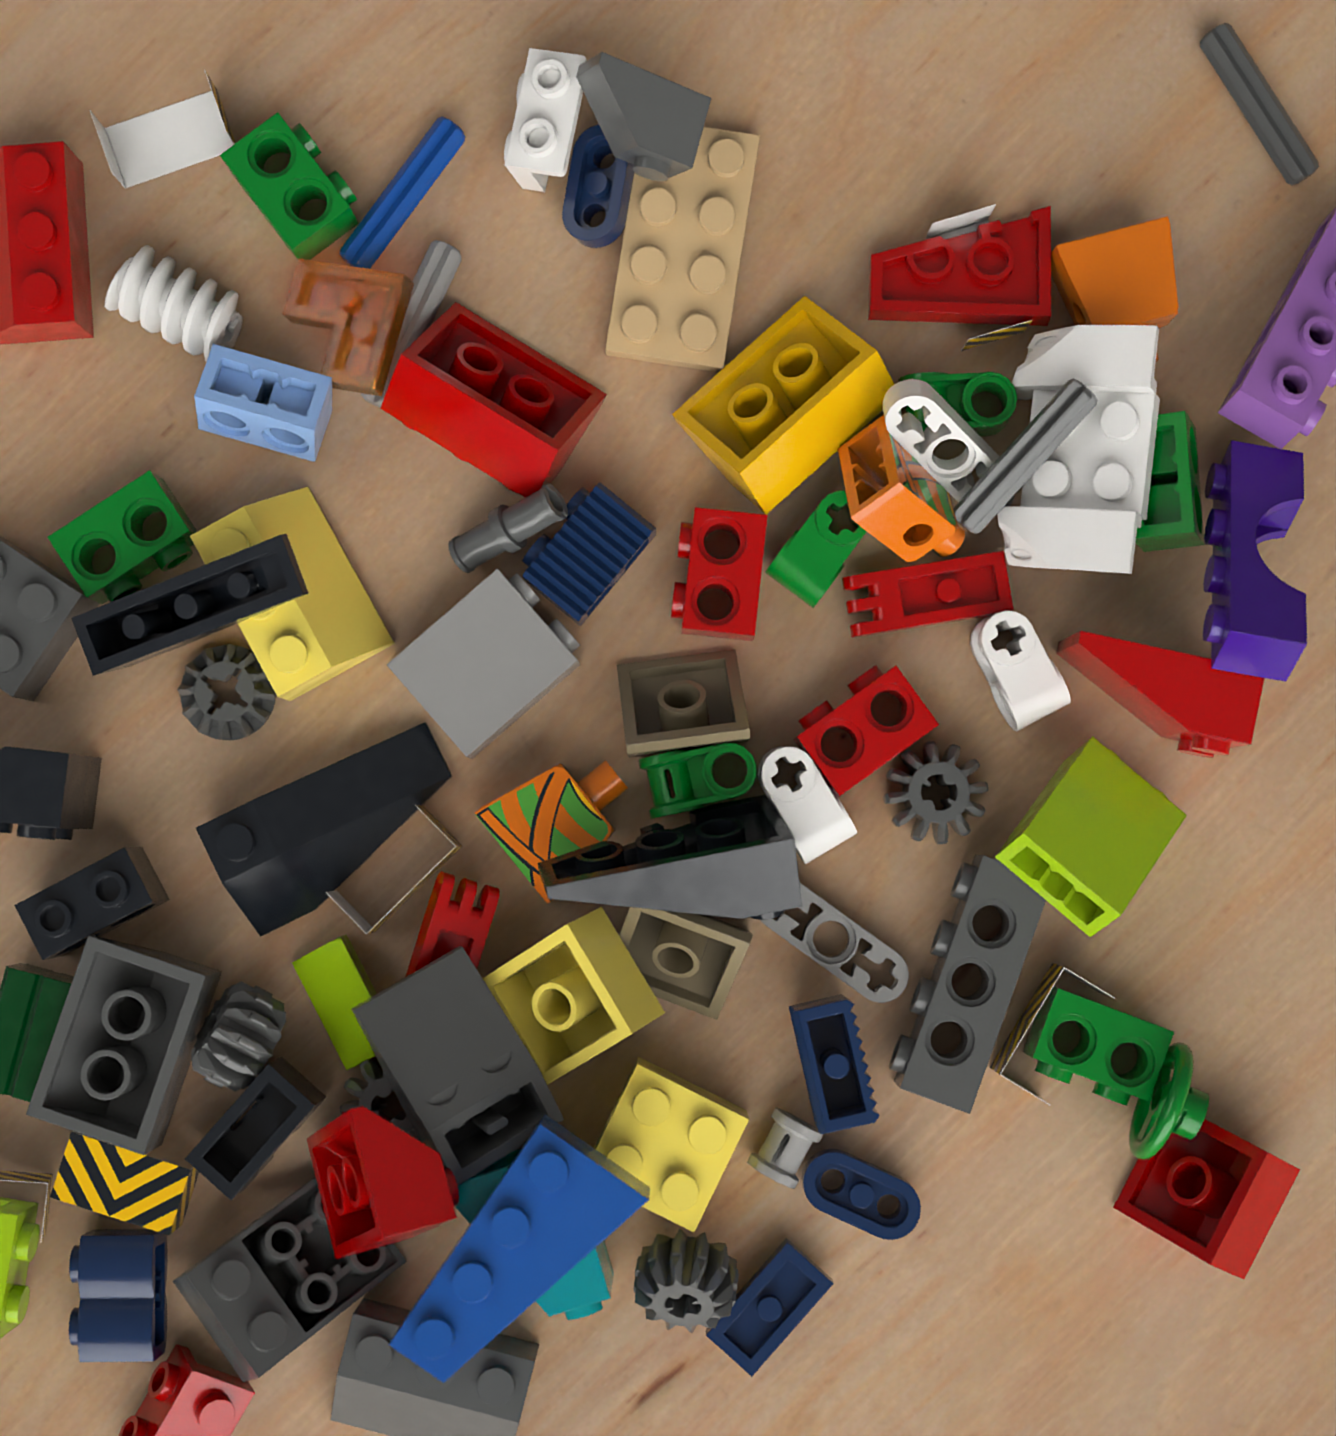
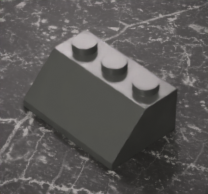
(123, 1044)
(396, 1397)

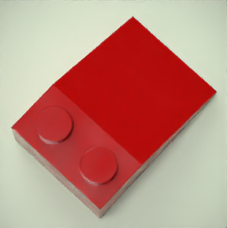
(1170, 691)

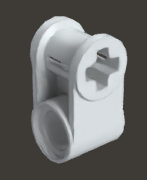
(1022, 676)
(809, 808)

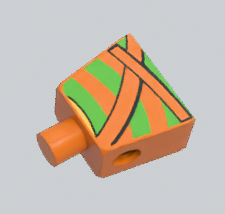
(897, 496)
(552, 817)

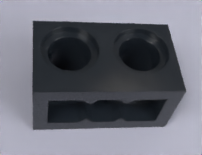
(91, 902)

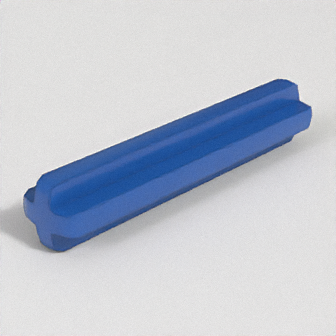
(403, 194)

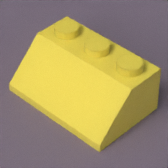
(316, 633)

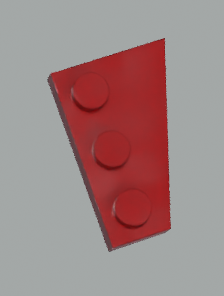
(972, 278)

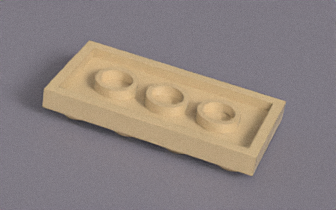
(684, 257)

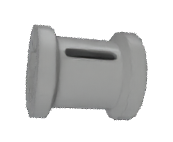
(784, 1148)

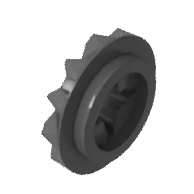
(230, 720)

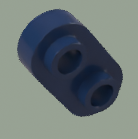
(596, 190)
(859, 1193)

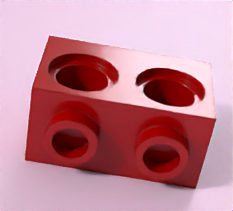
(735, 576)
(872, 742)

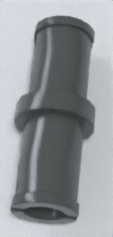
(508, 528)

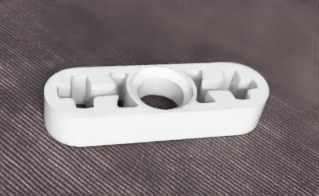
(942, 424)

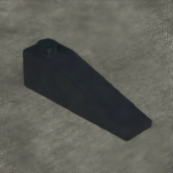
(190, 606)

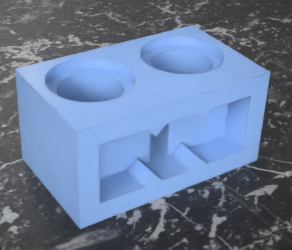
(263, 402)

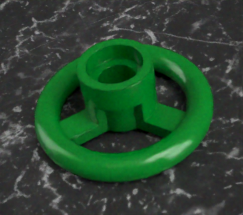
(1171, 1108)

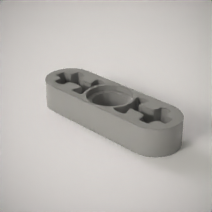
(876, 952)

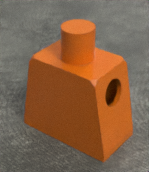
(1119, 276)

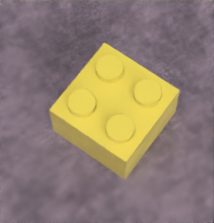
(574, 994)
(672, 1140)

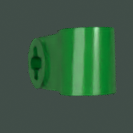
(958, 390)
(814, 553)
(692, 778)

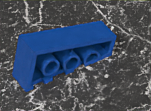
(525, 1237)

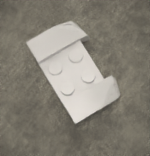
(1096, 485)

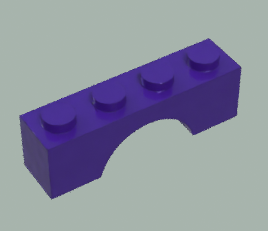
(1254, 616)

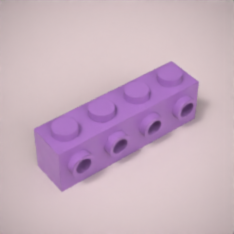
(1294, 353)

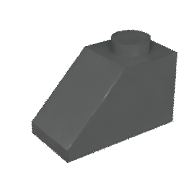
(644, 116)

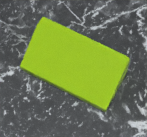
(336, 985)

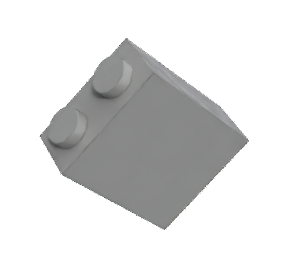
(486, 662)

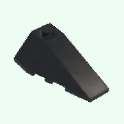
(316, 831)

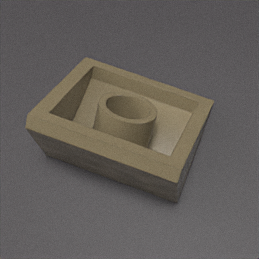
(682, 703)
(686, 956)

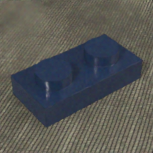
(770, 1307)

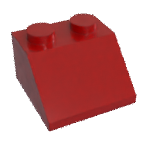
(1209, 1196)

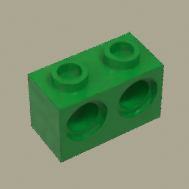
(284, 193)
(1175, 490)
(120, 523)
(1100, 1034)

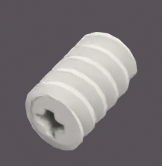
(173, 304)

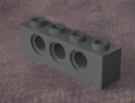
(957, 1075)

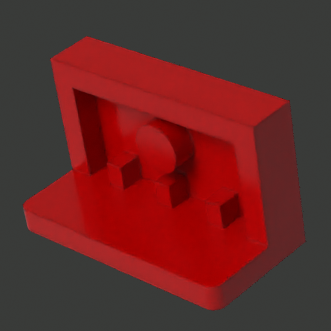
(189, 1400)

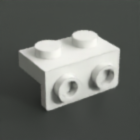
(544, 118)

